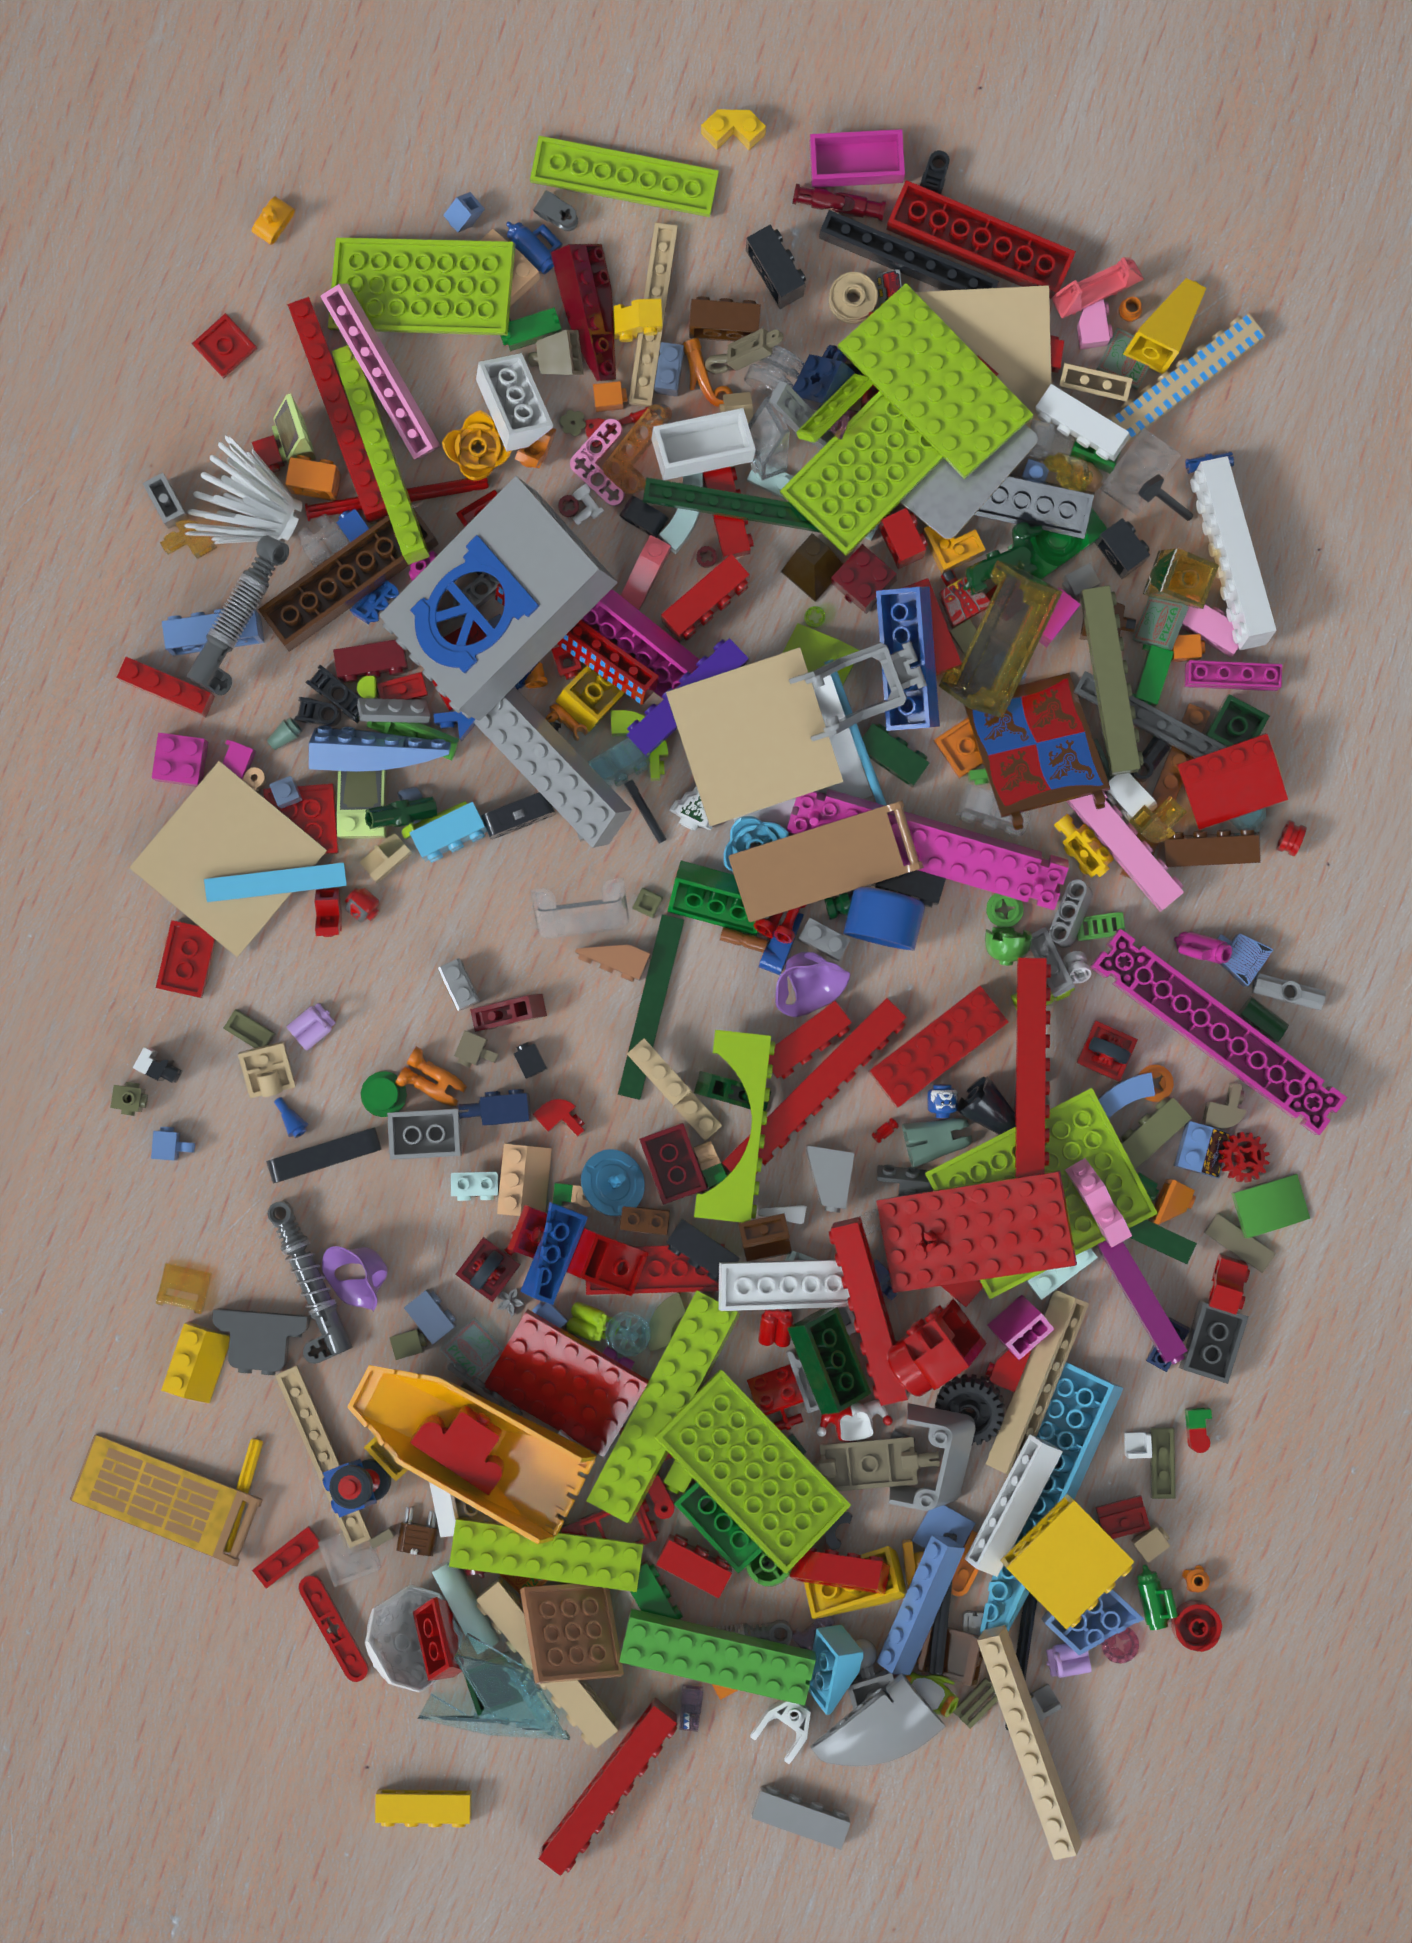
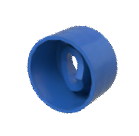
(884, 918)

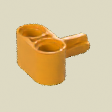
(273, 220)

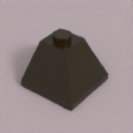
(812, 567)

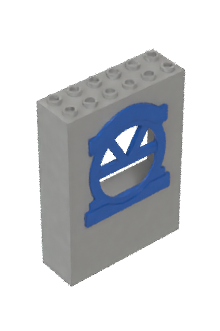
(547, 589)

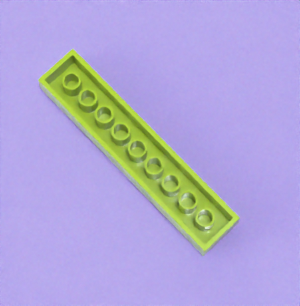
(673, 1384)

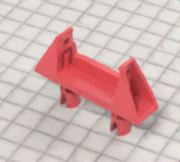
(1096, 287)

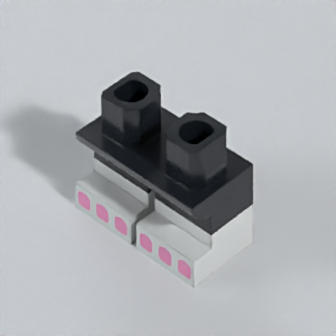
(156, 1069)

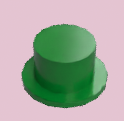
(382, 1095)

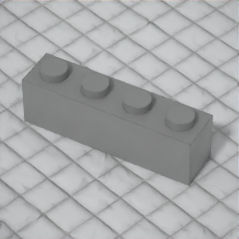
(801, 1817)

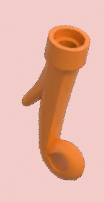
(698, 372)

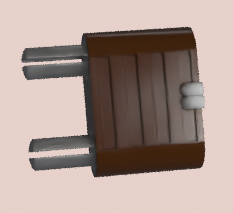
(417, 1538)

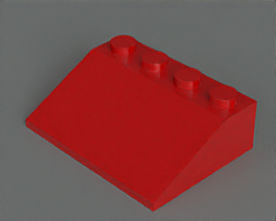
(1232, 781)

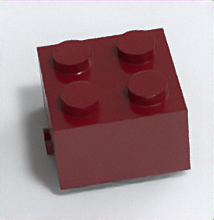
(862, 577)

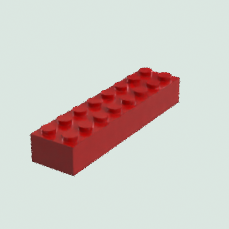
(979, 239)
(607, 1787)

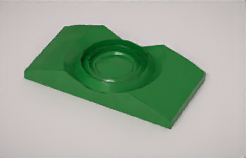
(1056, 549)

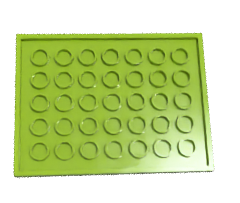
(1076, 1132)

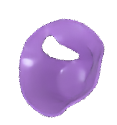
(814, 984)
(355, 1291)

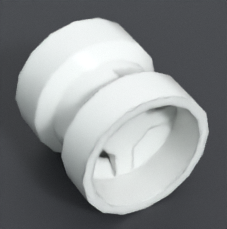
(1077, 966)

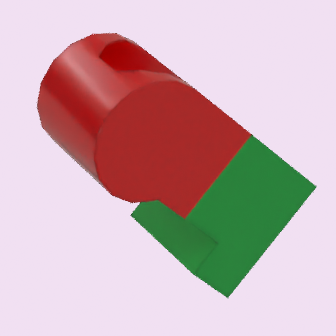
(1196, 1428)

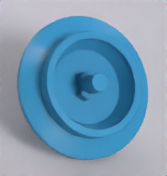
(612, 1181)

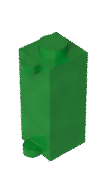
(531, 328)
(1153, 674)

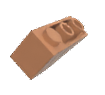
(622, 958)

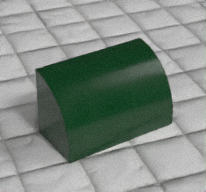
(1263, 1020)

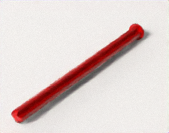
(414, 493)

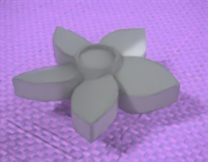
(510, 1301)

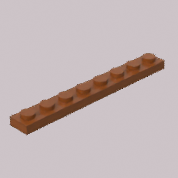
(1169, 779)

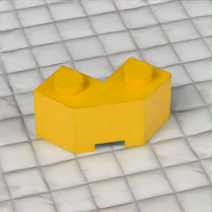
(740, 123)
(640, 317)

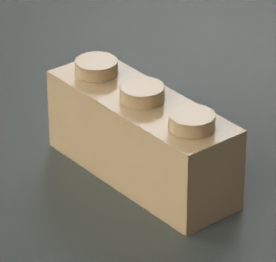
(1096, 381)

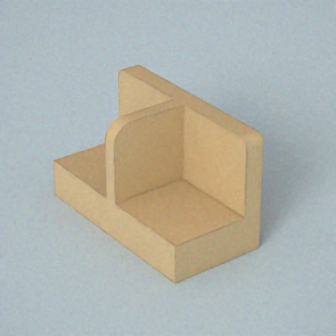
(385, 857)

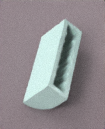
(463, 1603)

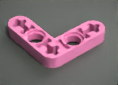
(593, 458)

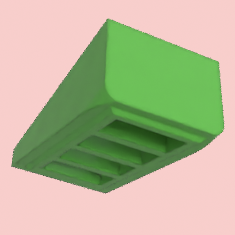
(1119, 922)

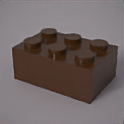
(723, 319)

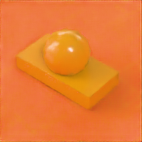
(911, 1560)

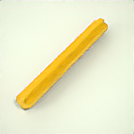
(244, 1483)

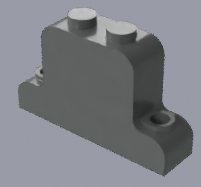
(259, 1338)

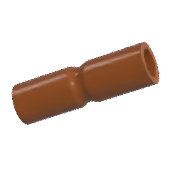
(745, 940)

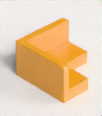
(953, 552)

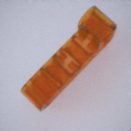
(640, 446)

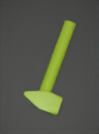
(413, 826)

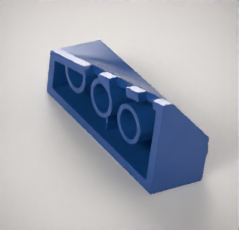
(554, 1253)

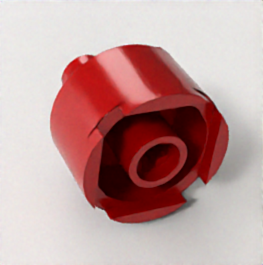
(1210, 1626)

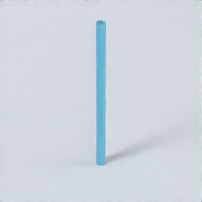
(858, 741)

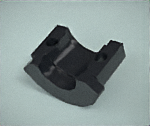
(831, 1539)

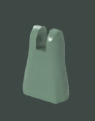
(933, 1139)

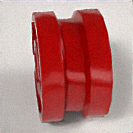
(1291, 838)

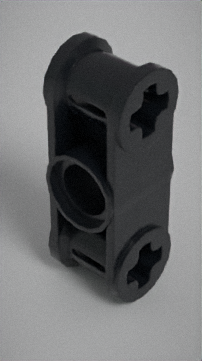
(326, 683)

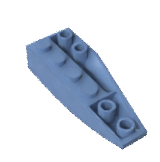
(369, 751)

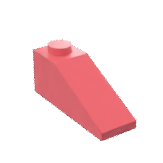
(646, 571)

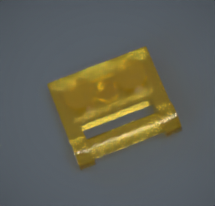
(184, 1280)

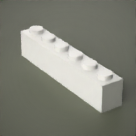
(1013, 1505)

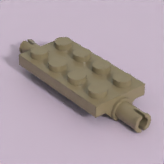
(873, 1463)

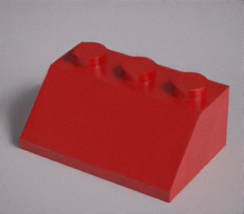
(437, 1639)

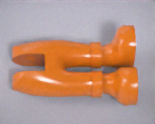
(433, 1090)

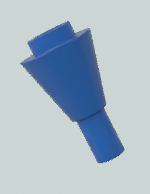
(293, 1122)

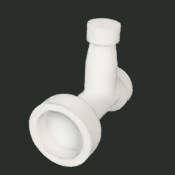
(591, 509)

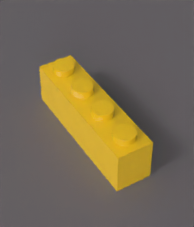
(423, 1807)

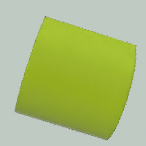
(368, 687)

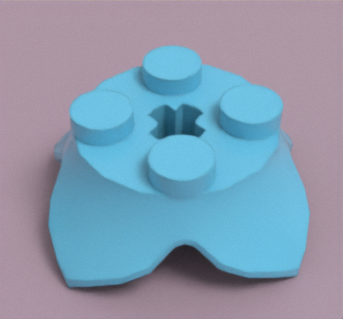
(751, 829)

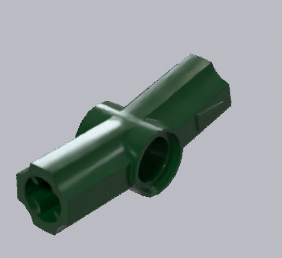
(401, 813)

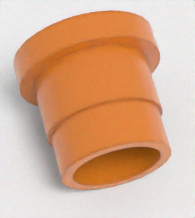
(1126, 314)
(536, 678)

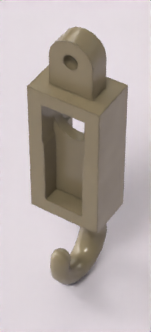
(745, 351)

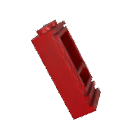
(648, 1527)

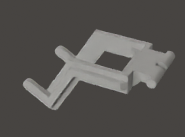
(896, 670)

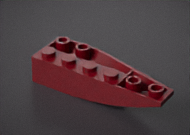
(588, 304)

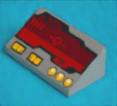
(888, 284)

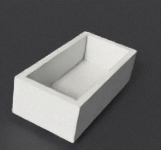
(703, 444)

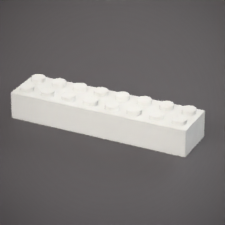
(1233, 552)

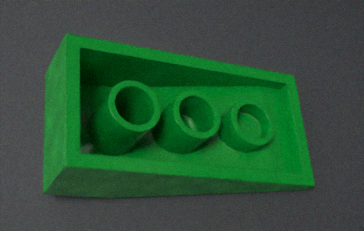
(718, 1527)

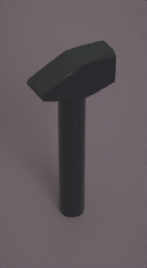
(1153, 488)
(645, 811)

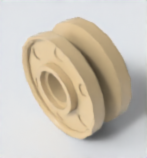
(856, 284)

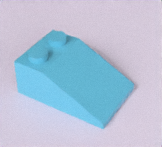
(835, 1666)

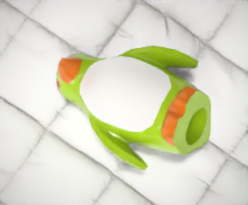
(935, 1693)

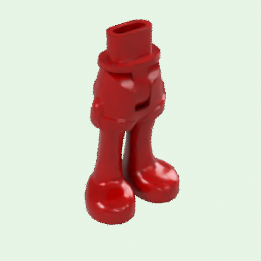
(784, 932)

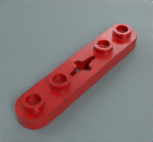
(344, 1649)

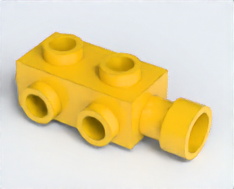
(1085, 847)

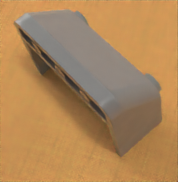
(947, 1431)

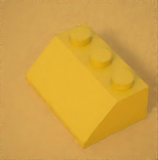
(196, 1363)

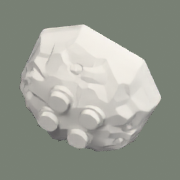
(394, 1640)

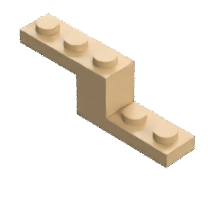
(674, 1089)

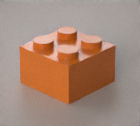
(313, 478)

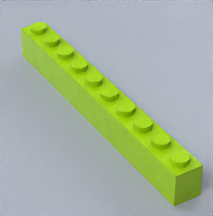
(381, 456)

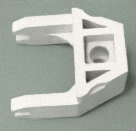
(799, 1723)

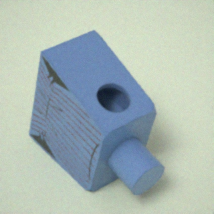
(1246, 958)

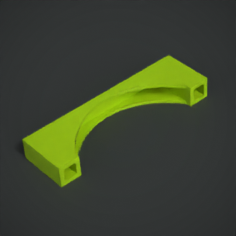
(749, 1058)

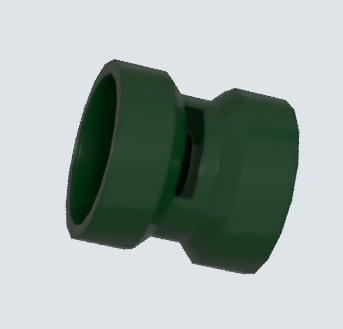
(837, 905)

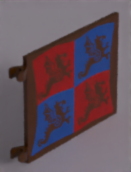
(1039, 749)

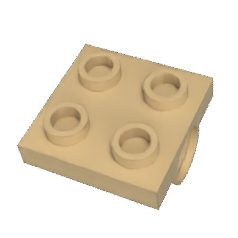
(267, 1070)

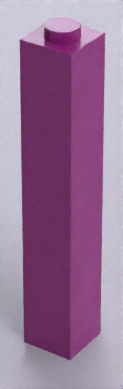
(1143, 1301)

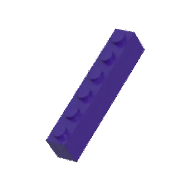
(660, 720)

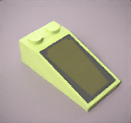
(292, 431)
(356, 794)

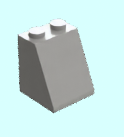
(831, 1176)

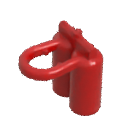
(774, 1327)

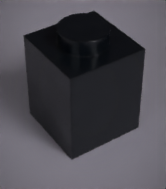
(530, 1060)

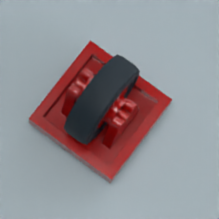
(1107, 1051)

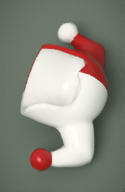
(855, 1421)

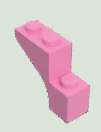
(1098, 1202)

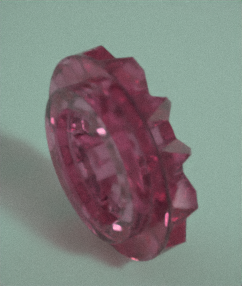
(1130, 1647)

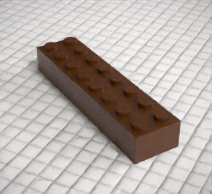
(338, 583)

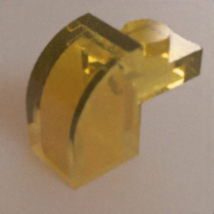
(198, 544)
(1158, 825)

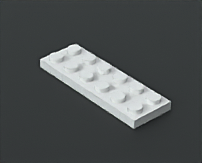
(781, 1285)

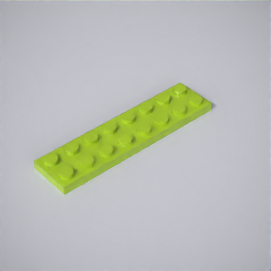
(624, 176)
(565, 1559)

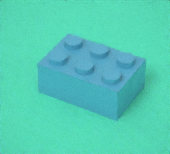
(449, 832)

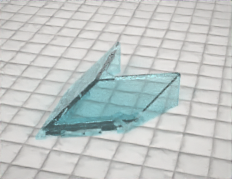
(508, 1695)

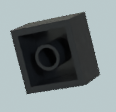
(1123, 548)

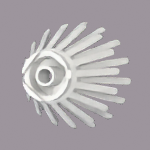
(262, 498)

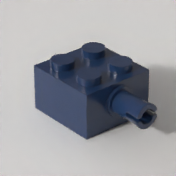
(499, 1108)

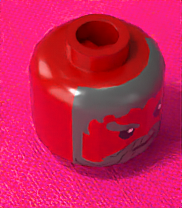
(362, 905)

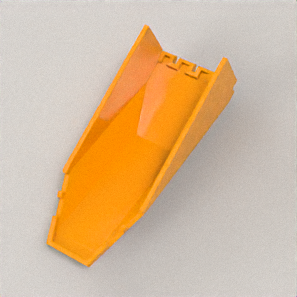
(537, 1462)

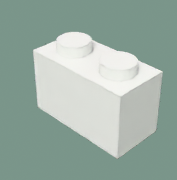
(1129, 795)

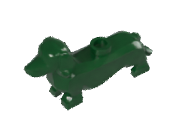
(1019, 556)

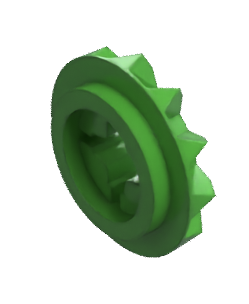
(999, 919)

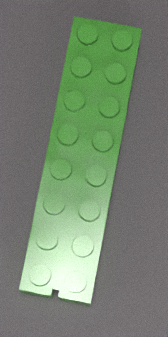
(718, 1657)

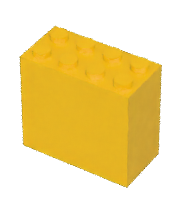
(1067, 1562)

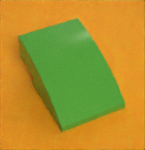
(1270, 1206)

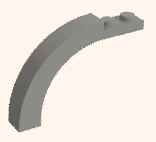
(795, 410)

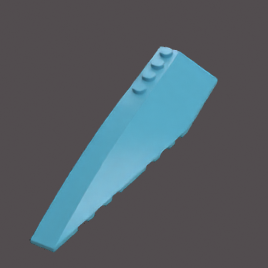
(1075, 1426)

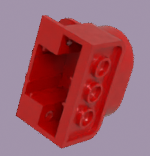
(935, 1349)

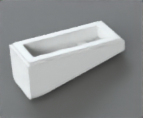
(792, 1213)

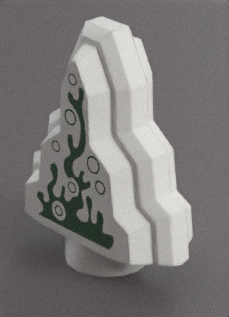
(691, 811)

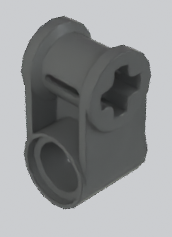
(554, 209)

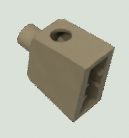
(558, 354)

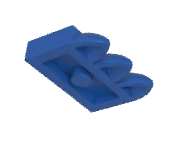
(371, 604)

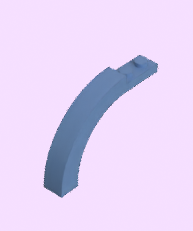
(1127, 1092)

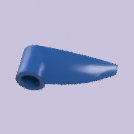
(776, 952)

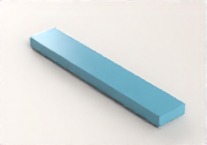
(275, 882)

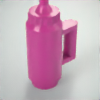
(1203, 947)

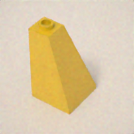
(1165, 330)

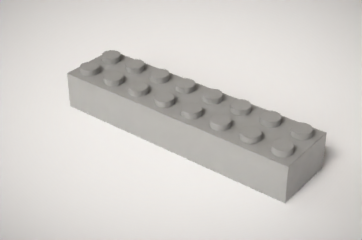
(555, 769)

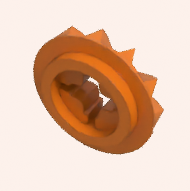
(1166, 1082)

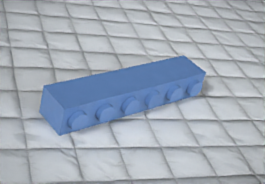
(920, 1605)

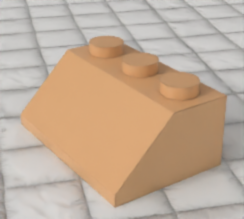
(523, 1178)

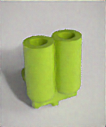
(588, 1322)

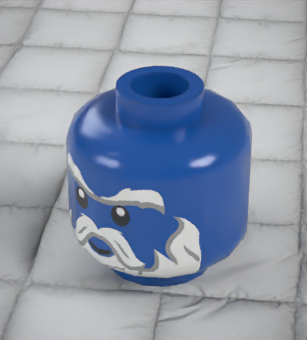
(942, 1100)

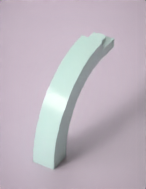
(684, 521)

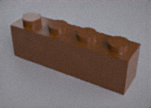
(1213, 849)

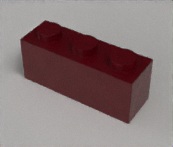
(370, 660)

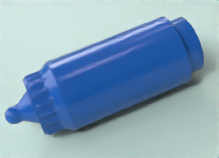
(532, 247)

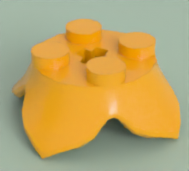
(477, 429)

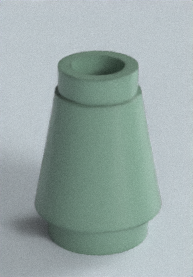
(284, 733)

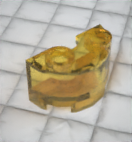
(1071, 471)

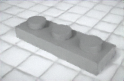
(393, 710)
(1044, 947)

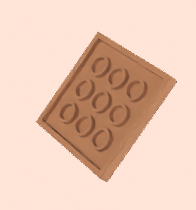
(571, 1633)

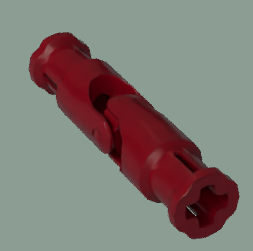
(824, 199)

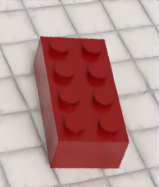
(706, 598)

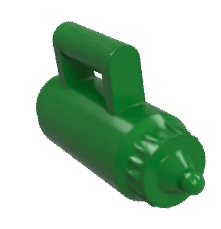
(1156, 1601)

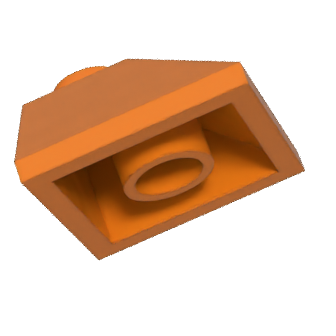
(1172, 1201)

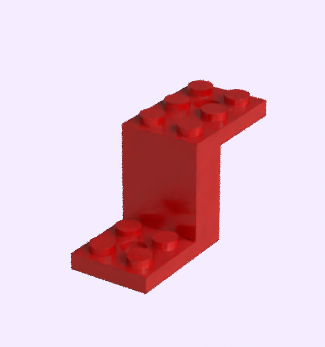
(594, 1257)

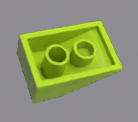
(819, 648)

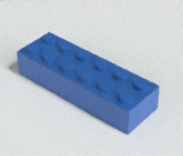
(902, 618)

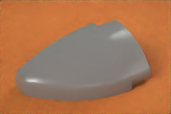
(880, 1728)

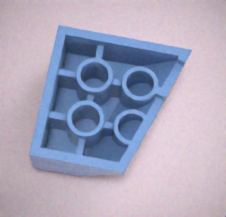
(1106, 1619)

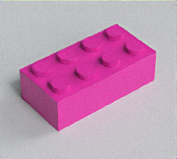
(856, 158)

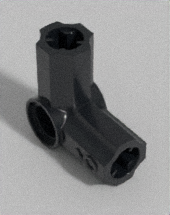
(1152, 757)

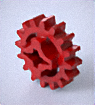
(1234, 1158)

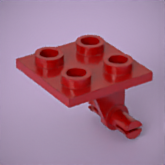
(775, 1392)

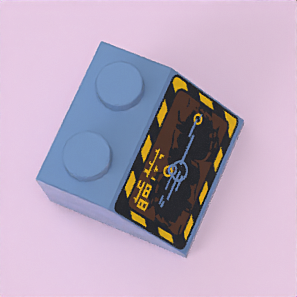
(1200, 1149)

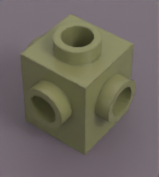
(121, 1095)

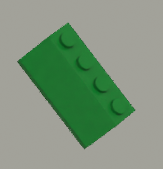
(709, 897)

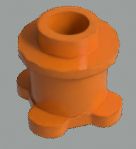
(1190, 1575)

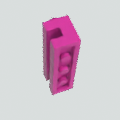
(1233, 675)

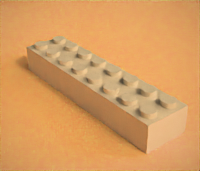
(576, 1697)

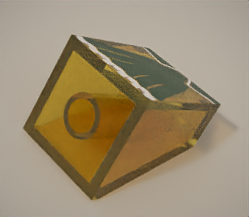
(1181, 578)

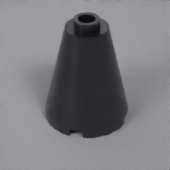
(987, 1107)

